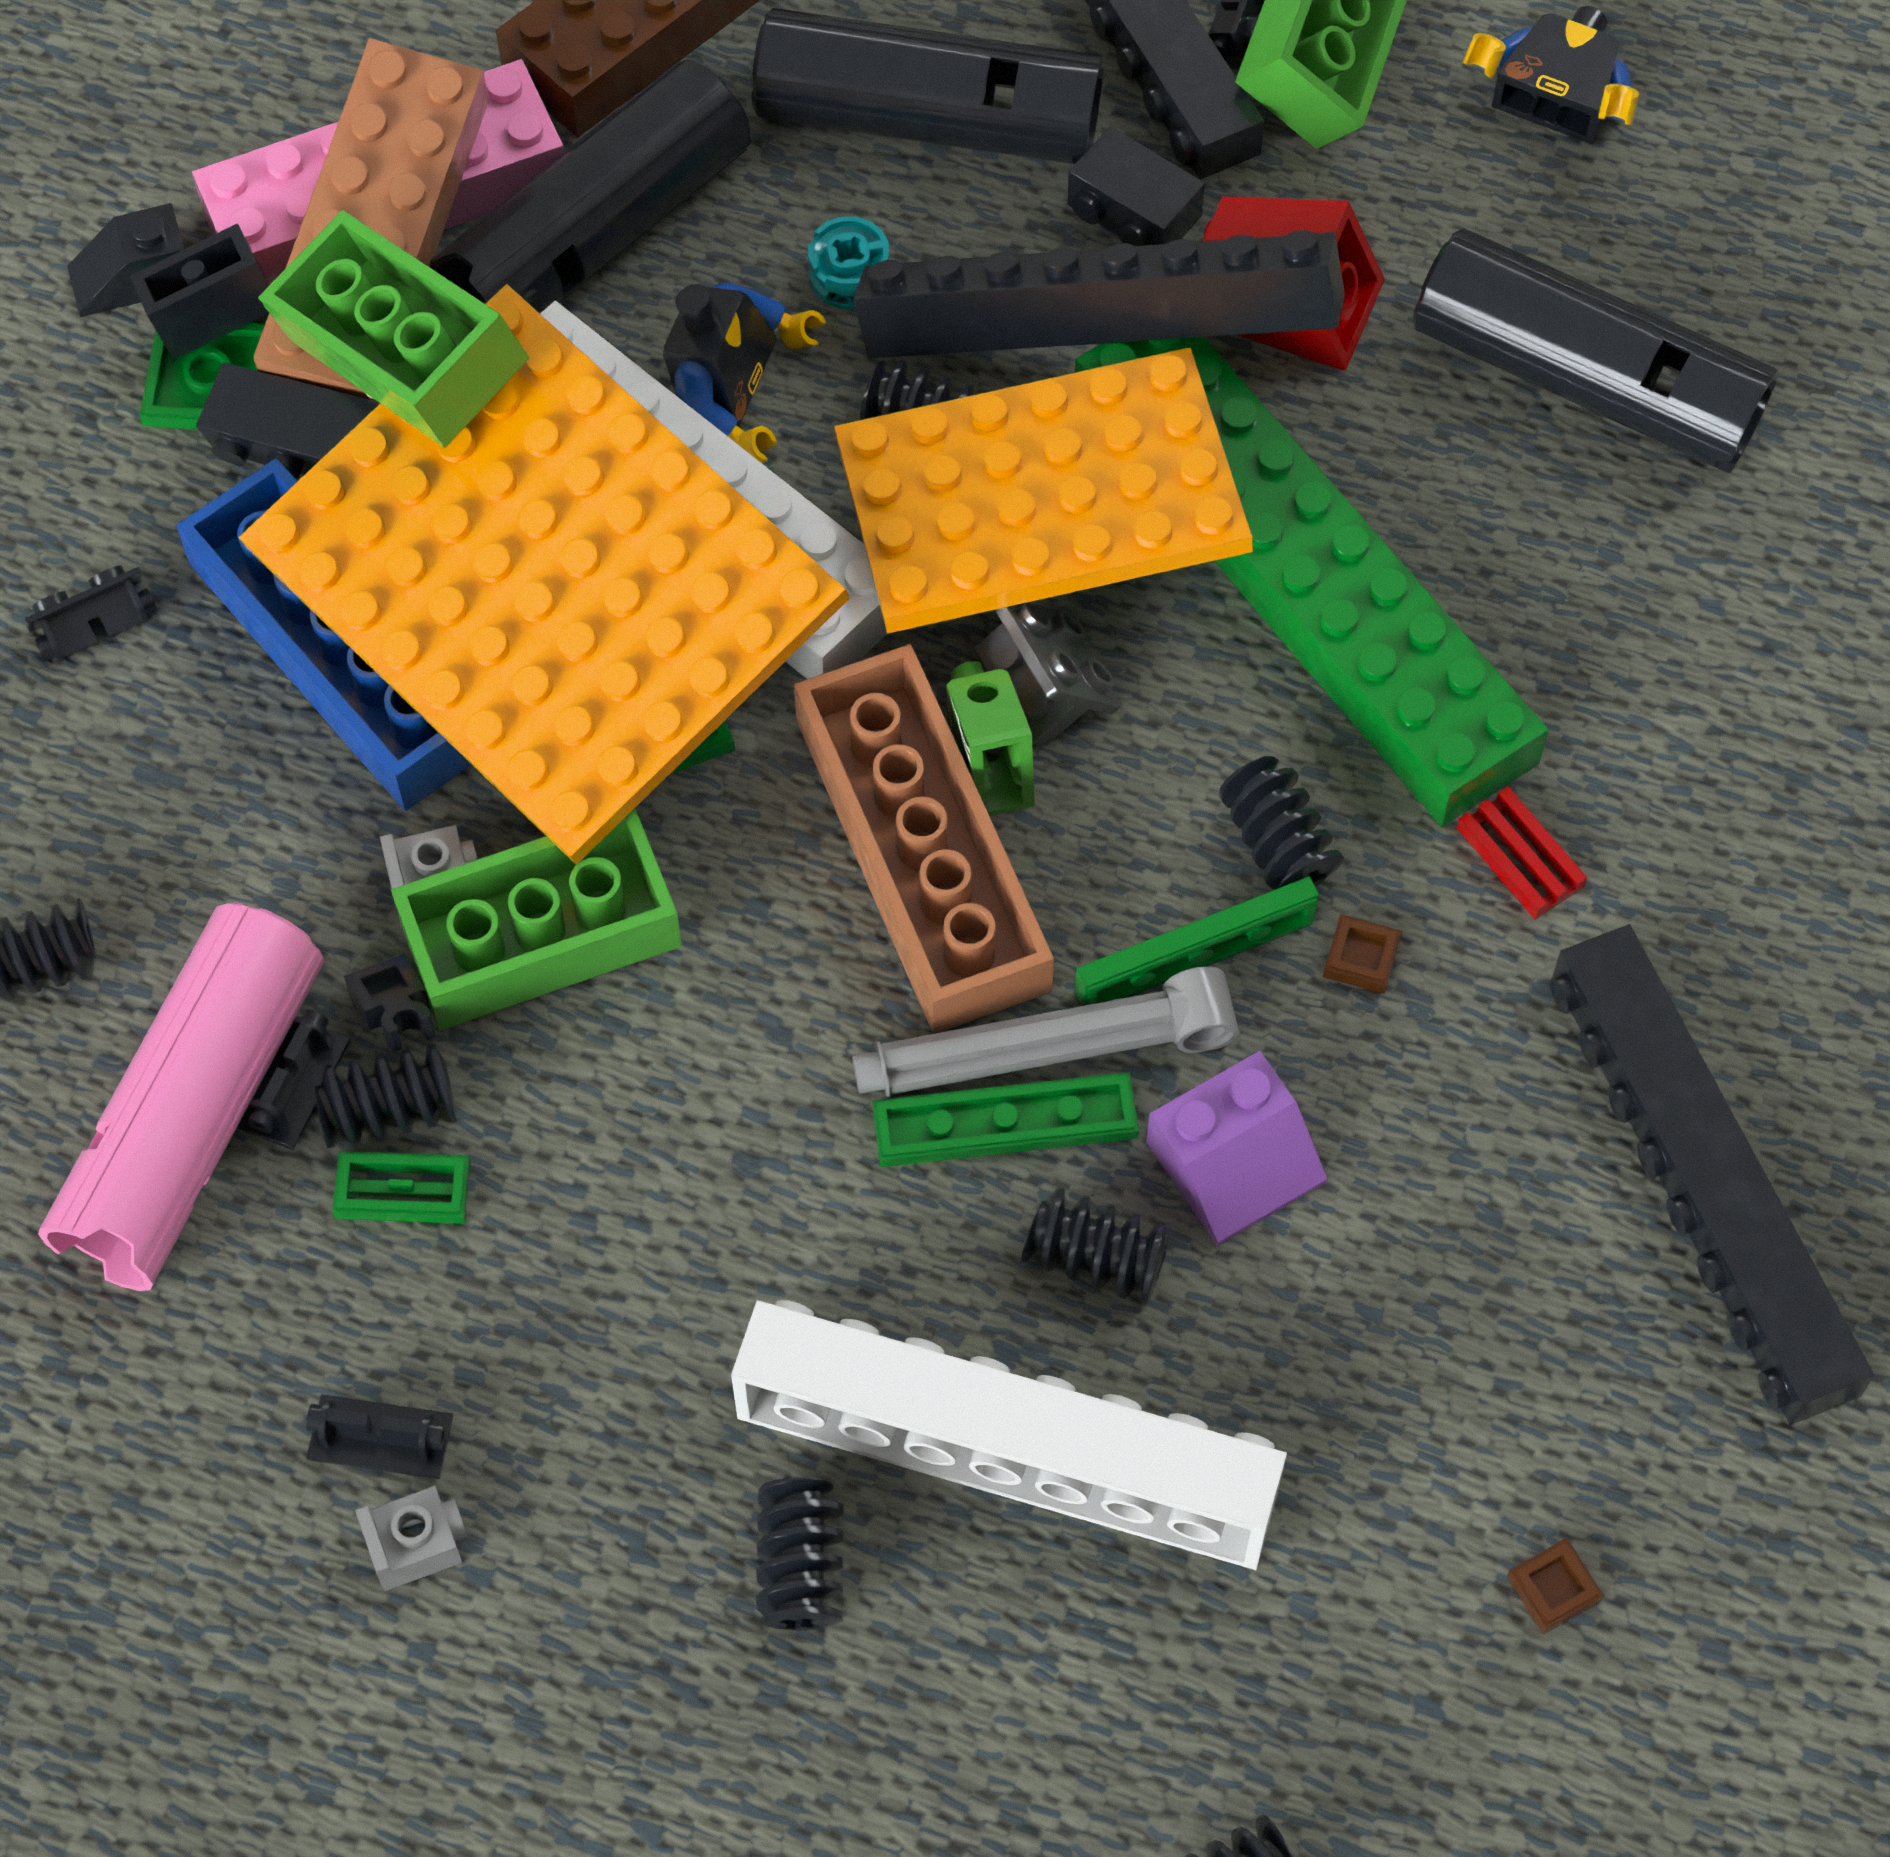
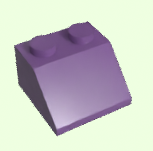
(1236, 1148)

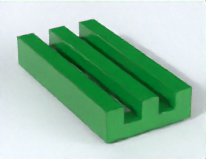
(401, 1210)

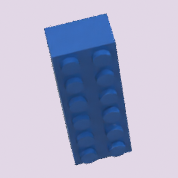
(352, 698)

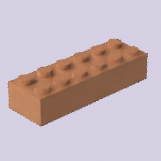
(391, 169)
(923, 839)

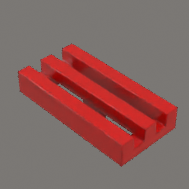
(1490, 812)

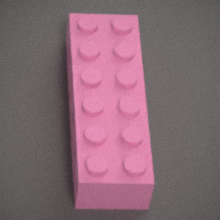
(274, 184)

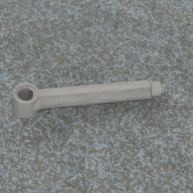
(1189, 1012)

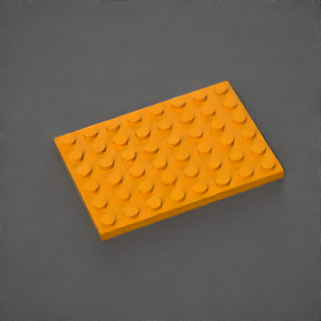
(549, 583)

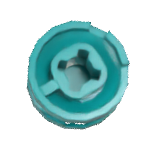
(846, 239)

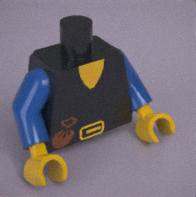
(1559, 73)
(722, 350)

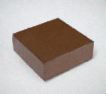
(1362, 953)
(1555, 1586)

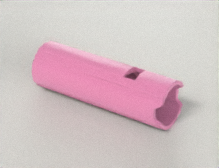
(184, 1094)

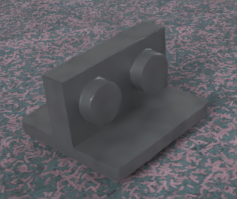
(1048, 668)

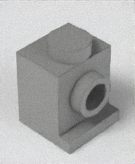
(425, 854)
(406, 1559)

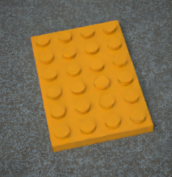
(1041, 490)

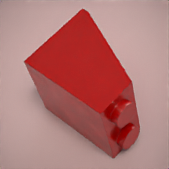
(1358, 266)

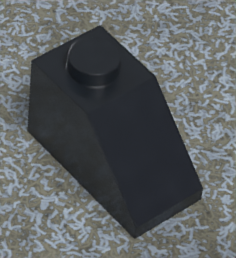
(121, 249)

